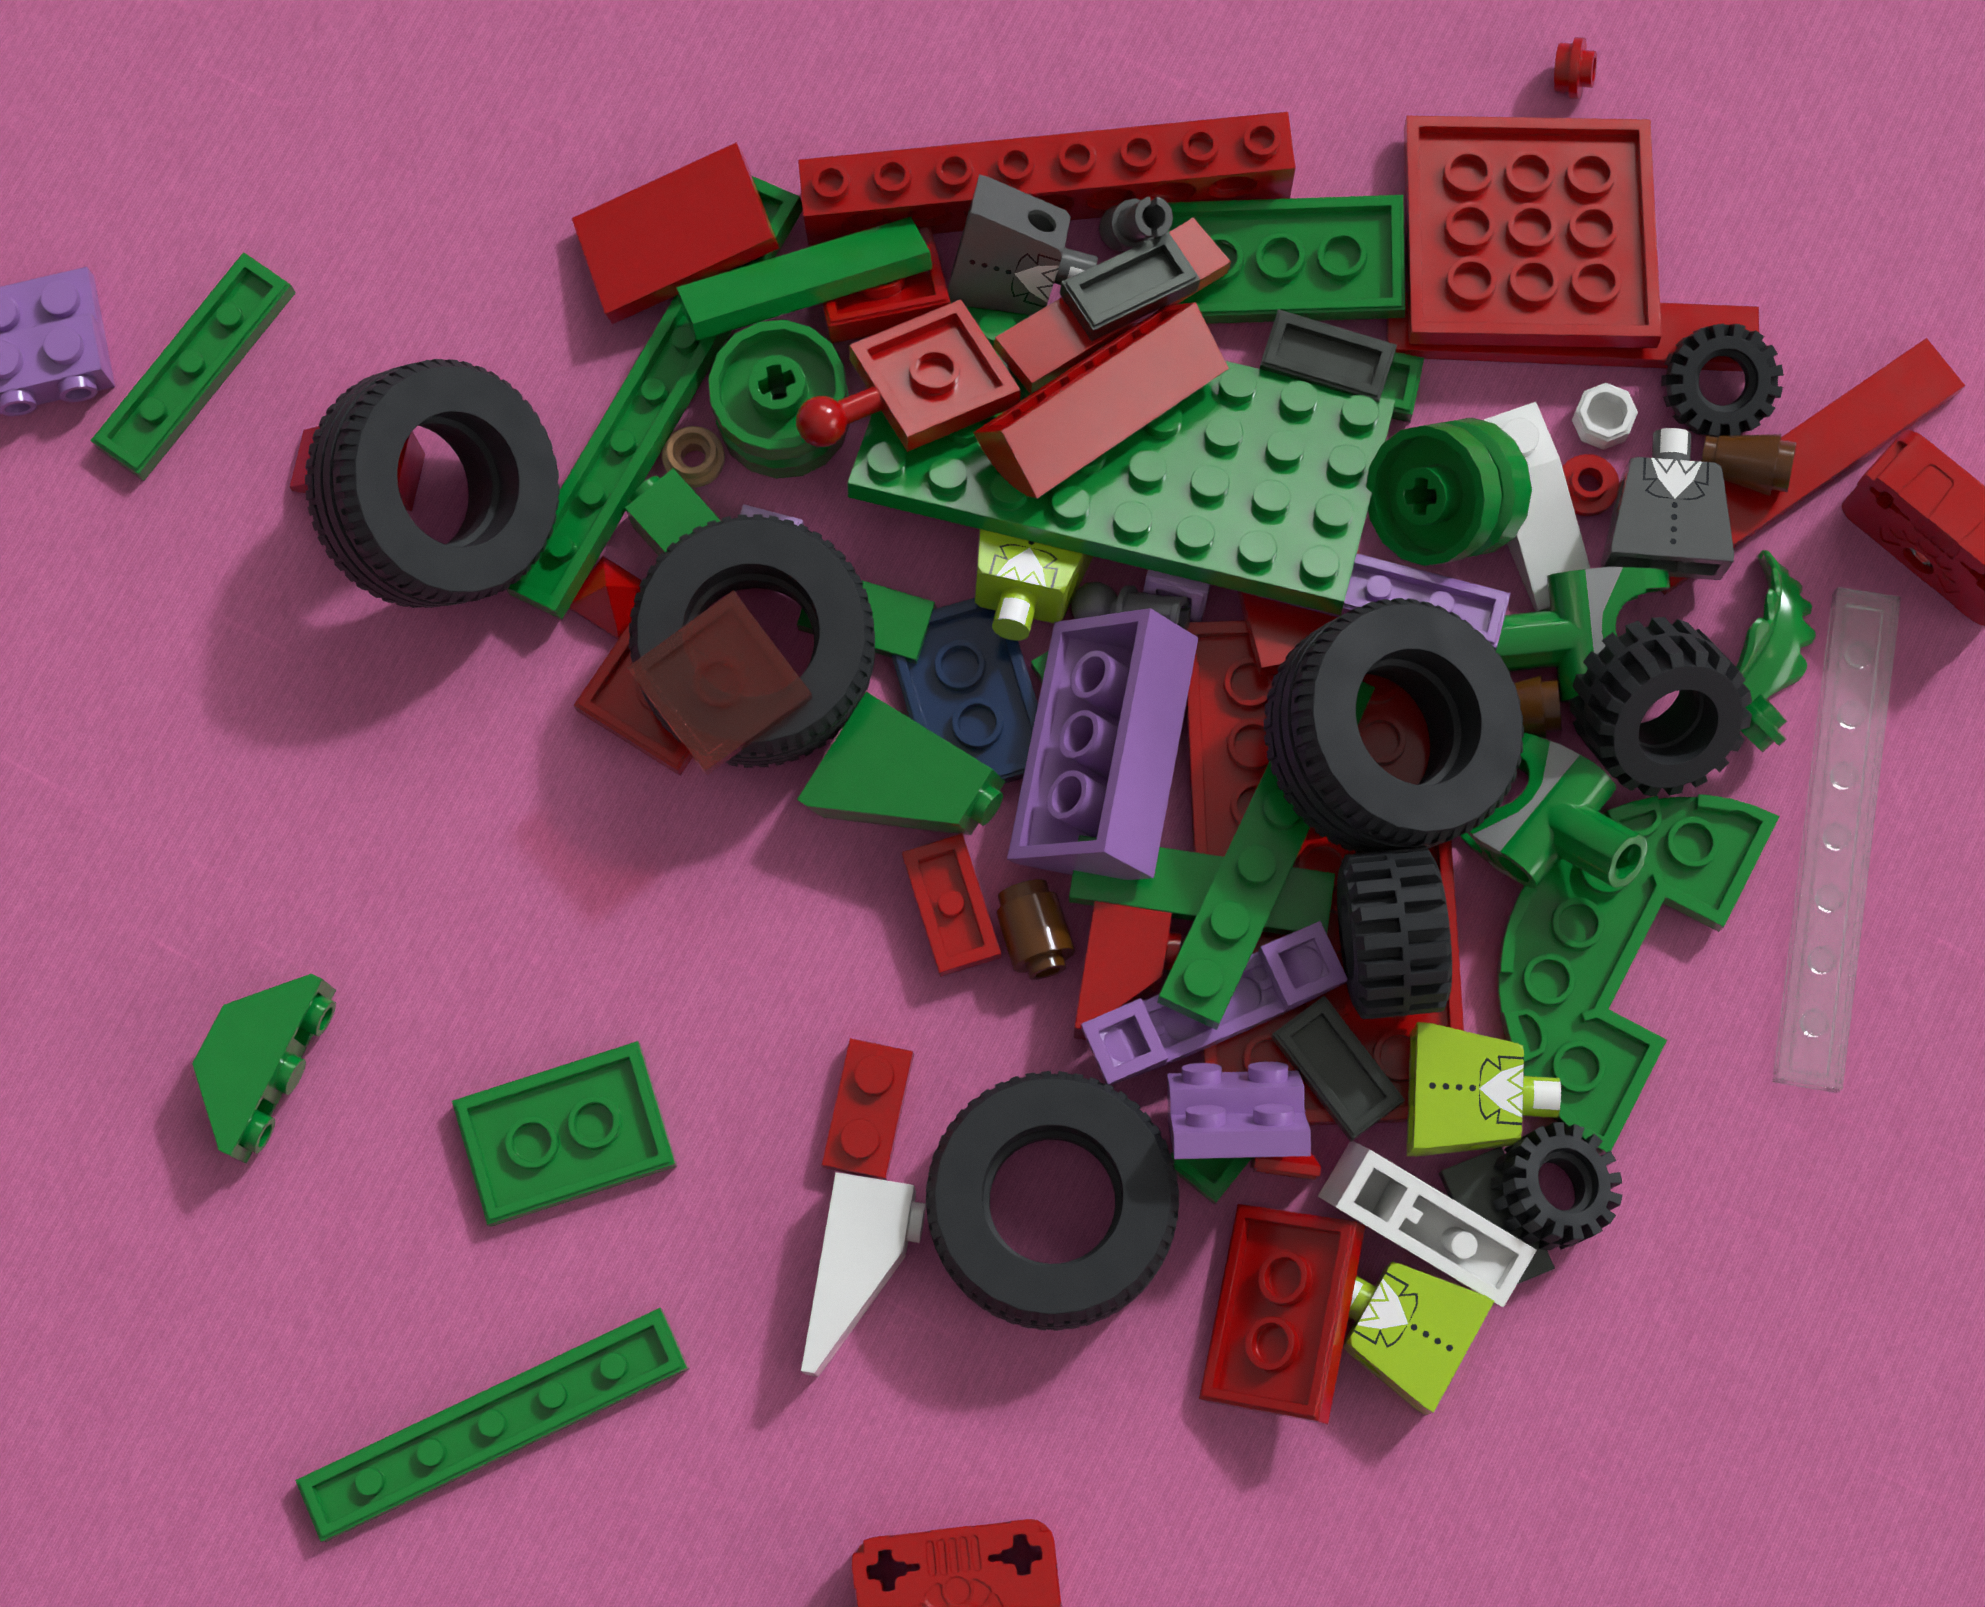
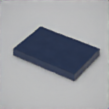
(972, 688)

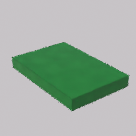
(564, 1133)

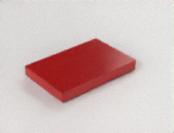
(674, 232)
(1282, 1313)

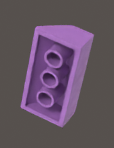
(1104, 745)

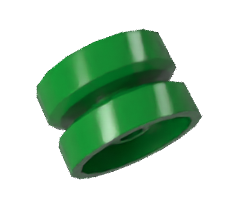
(760, 386)
(1448, 491)

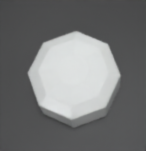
(1604, 416)

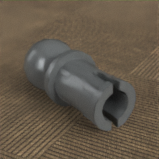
(1134, 223)
(1100, 599)

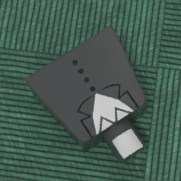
(1012, 251)
(1671, 513)

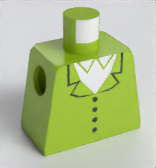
(1025, 582)
(1470, 1092)
(1413, 1331)

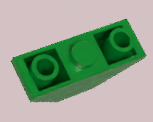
(257, 1057)

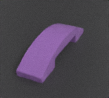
(1274, 982)

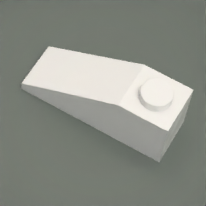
(1550, 534)
(1427, 1223)
(860, 1252)

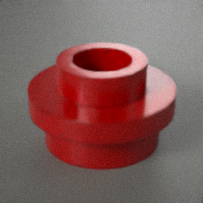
(1574, 68)
(1591, 502)

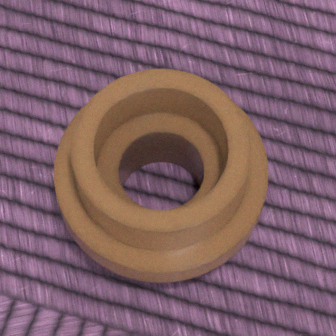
(694, 439)

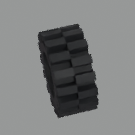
(1759, 388)
(1584, 1168)

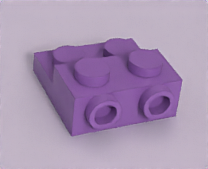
(51, 342)
(1237, 1112)

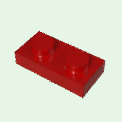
(951, 905)
(868, 1109)

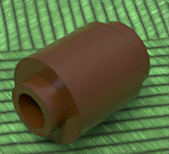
(1034, 929)

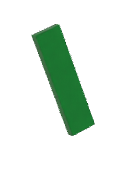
(804, 278)
(193, 366)
(1185, 879)

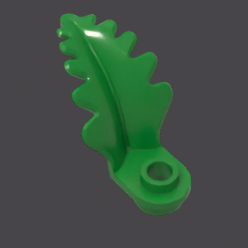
(1772, 651)

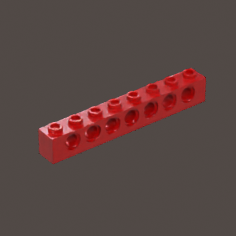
(1074, 171)

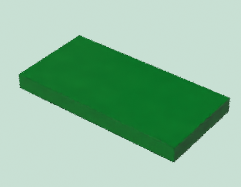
(1303, 257)

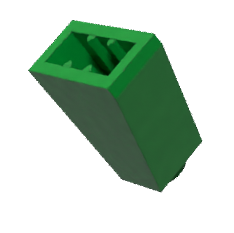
(901, 776)

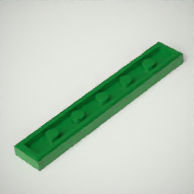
(491, 1425)

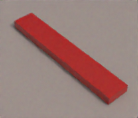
(1677, 322)
(1846, 435)

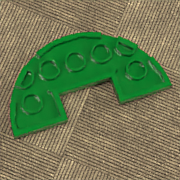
(1578, 937)

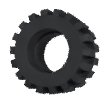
(1689, 735)
(1394, 933)

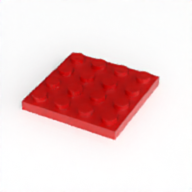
(1531, 232)

